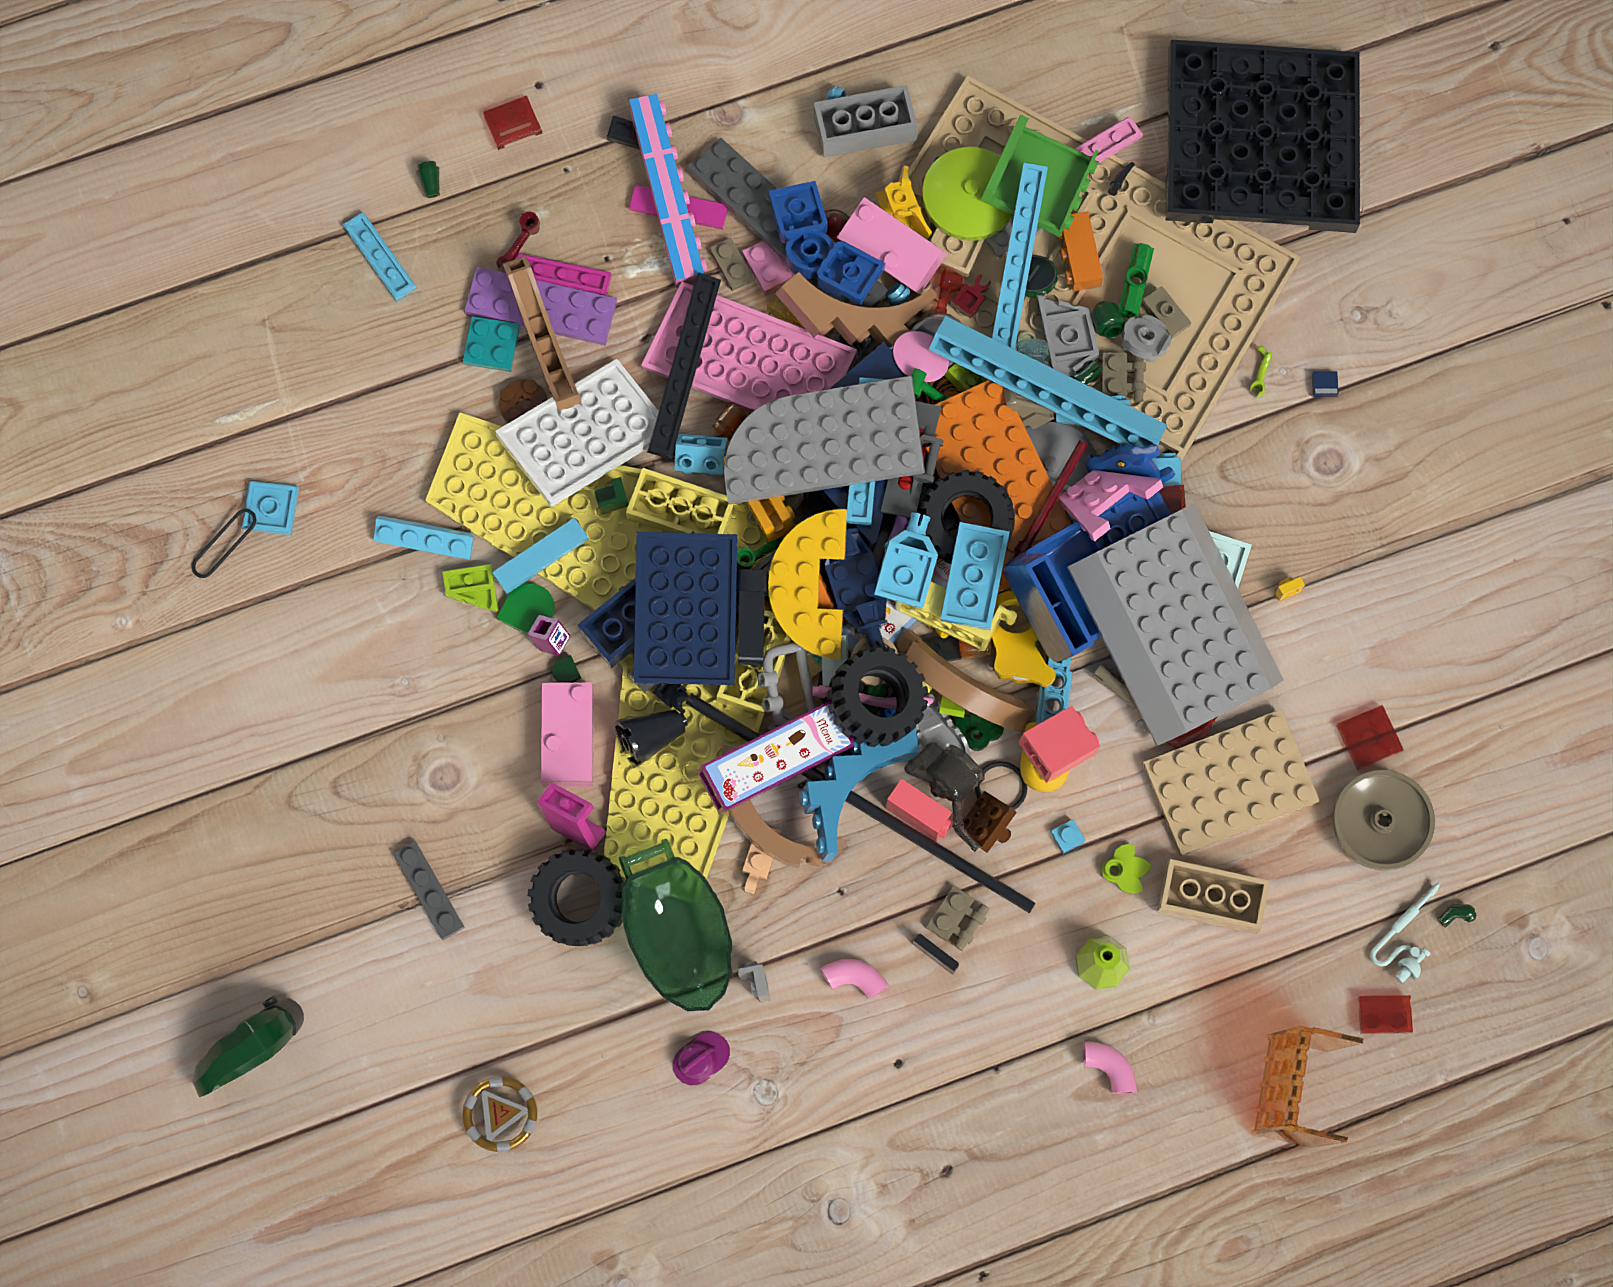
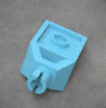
(908, 564)

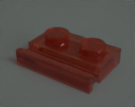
(1385, 1014)

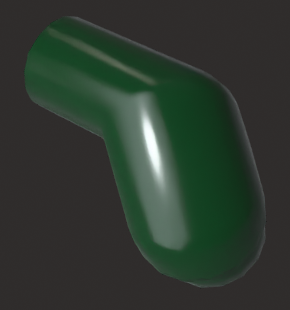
(1455, 911)

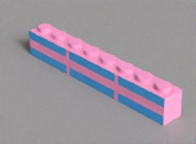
(666, 188)

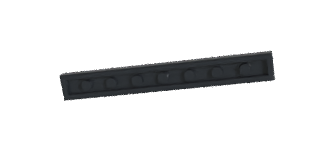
(684, 366)

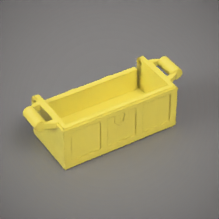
(932, 612)

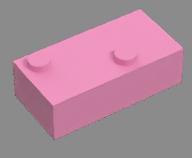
(903, 250)
(567, 734)

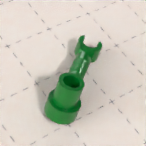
(922, 386)
(749, 556)

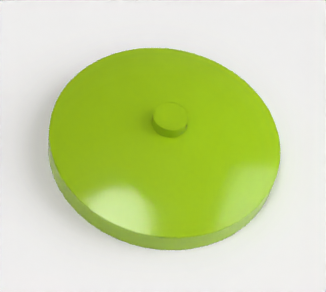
(954, 194)

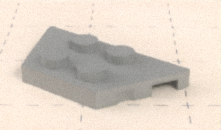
(1068, 335)

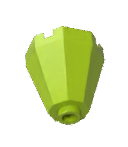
(1096, 970)

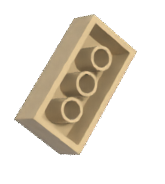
(1213, 896)

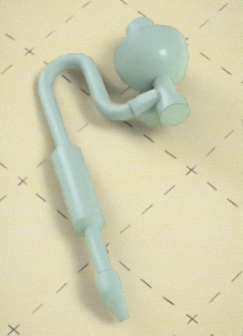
(1409, 966)

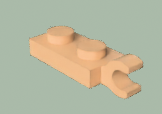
(757, 866)

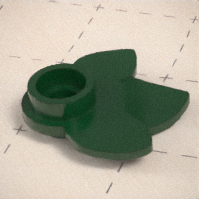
(978, 726)

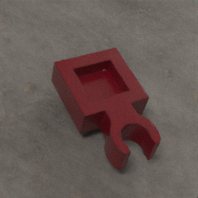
(970, 298)

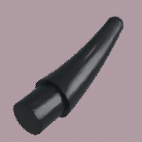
(1117, 182)

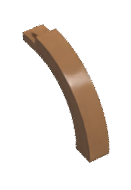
(962, 689)
(767, 839)

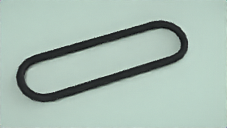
(230, 550)

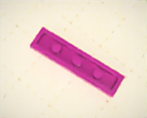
(705, 212)
(569, 275)

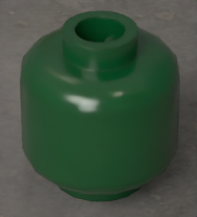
(1107, 319)

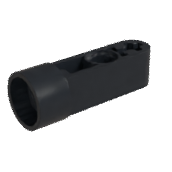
(751, 588)

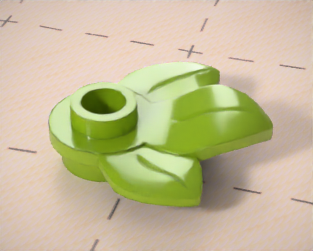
(1129, 868)

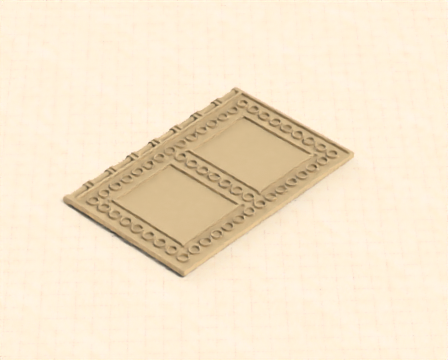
(1214, 272)

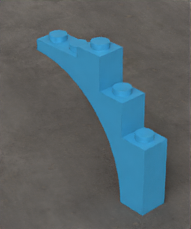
(827, 797)

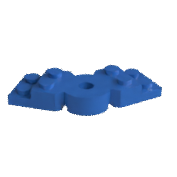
(803, 228)

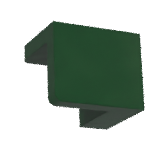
(611, 497)

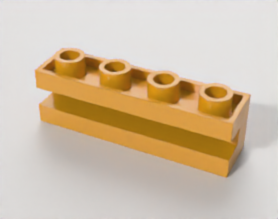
(772, 516)

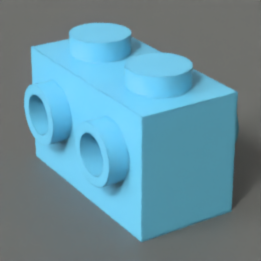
(700, 454)

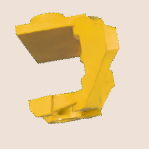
(901, 203)

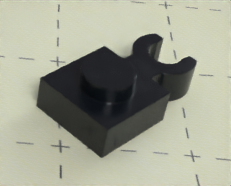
(672, 695)

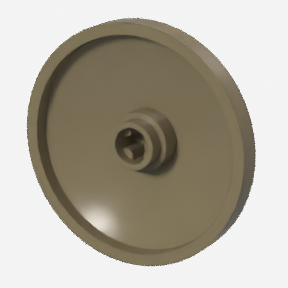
(1383, 820)

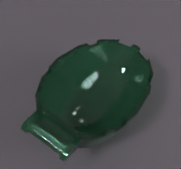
(676, 929)

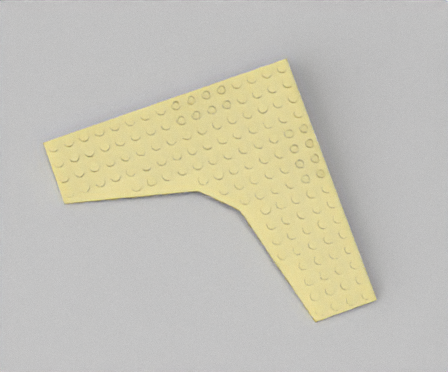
(496, 501)

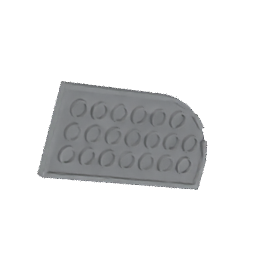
(825, 441)

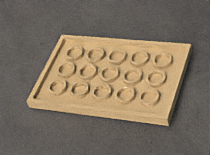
(1230, 782)

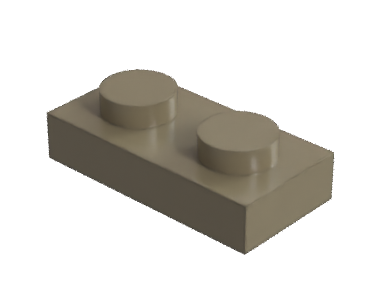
(731, 264)

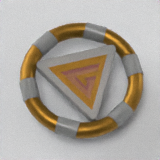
(499, 1114)

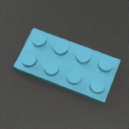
(974, 576)

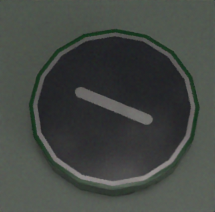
(1041, 276)

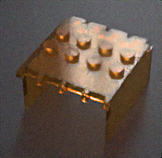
(1283, 1084)

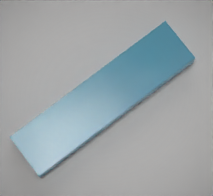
(379, 256)
(540, 555)

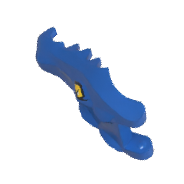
(1130, 461)

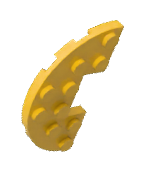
(795, 583)

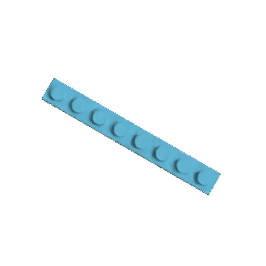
(1019, 254)

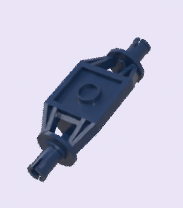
(853, 588)

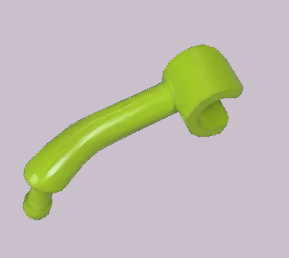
(1261, 372)

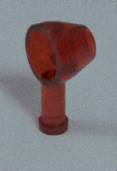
(949, 282)

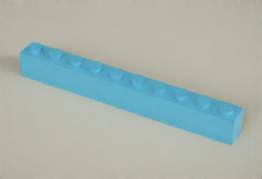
(1045, 385)

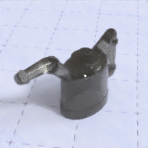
(950, 778)

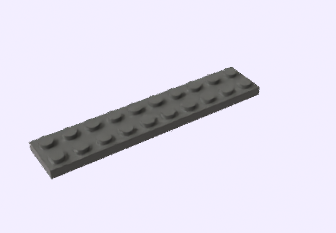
(746, 196)

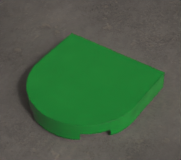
(525, 605)

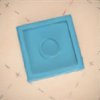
(273, 507)

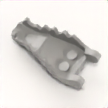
(938, 729)

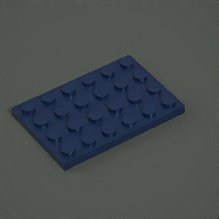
(685, 608)

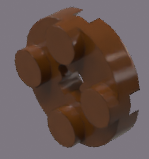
(517, 390)

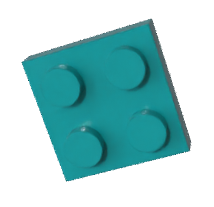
(491, 344)

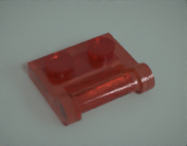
(511, 116)

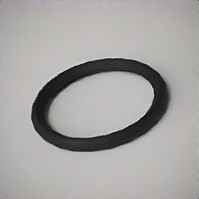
(1015, 769)

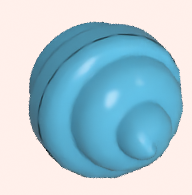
(898, 294)

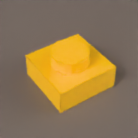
(1289, 587)

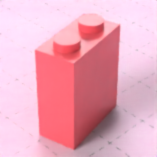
(1059, 744)
(919, 811)

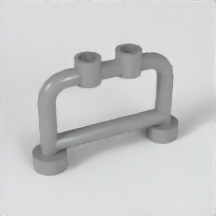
(769, 679)

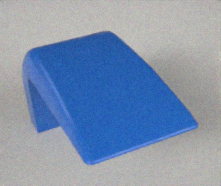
(1046, 587)

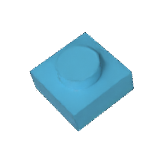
(1068, 836)

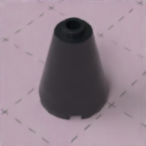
(649, 733)

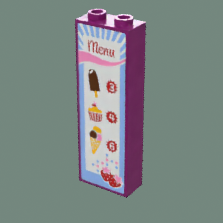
(773, 758)

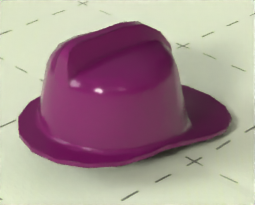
(701, 1058)

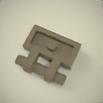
(1115, 376)
(950, 914)

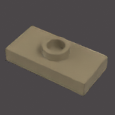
(1165, 309)

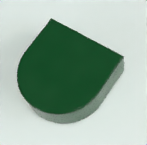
(565, 670)

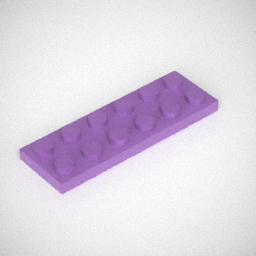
(570, 310)

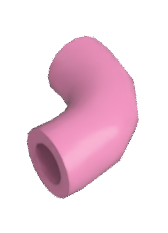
(856, 973)
(1113, 1064)

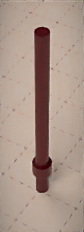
(1051, 498)

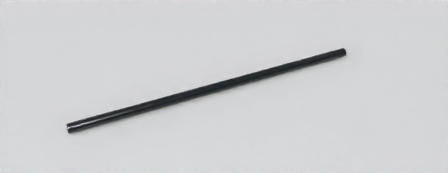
(880, 815)

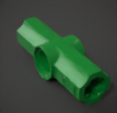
(1138, 267)

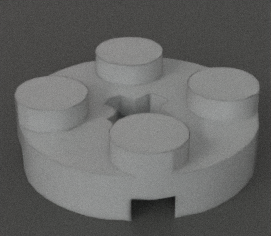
(1141, 347)

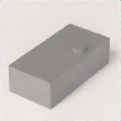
(865, 121)

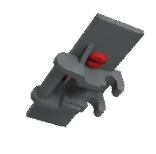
(904, 492)

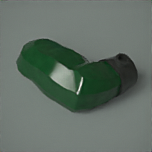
(249, 1044)

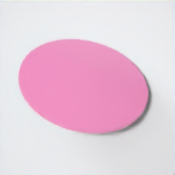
(913, 351)

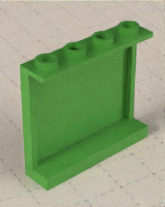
(1063, 183)

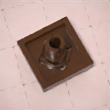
(988, 821)

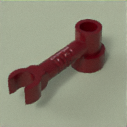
(525, 220)

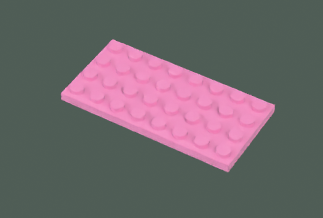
(750, 354)

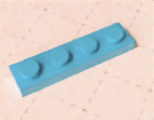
(423, 537)

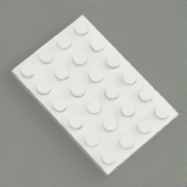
(582, 443)

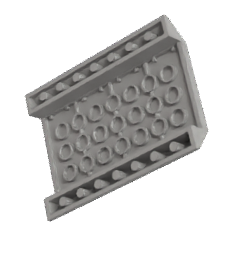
(1175, 624)

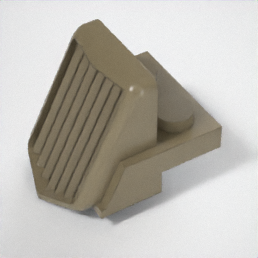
(1028, 410)

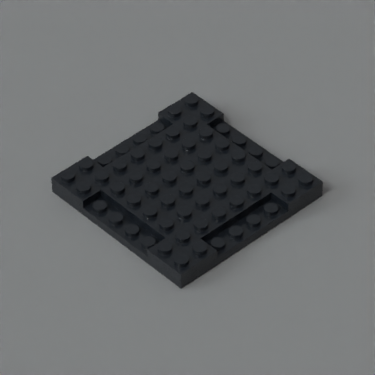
(1263, 135)

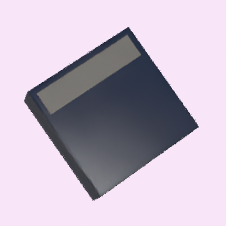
(1325, 383)

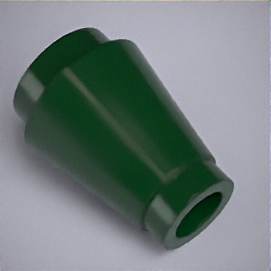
(429, 178)

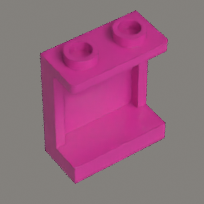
(568, 816)

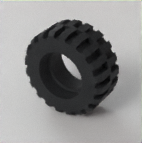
(959, 485)
(902, 679)
(545, 892)

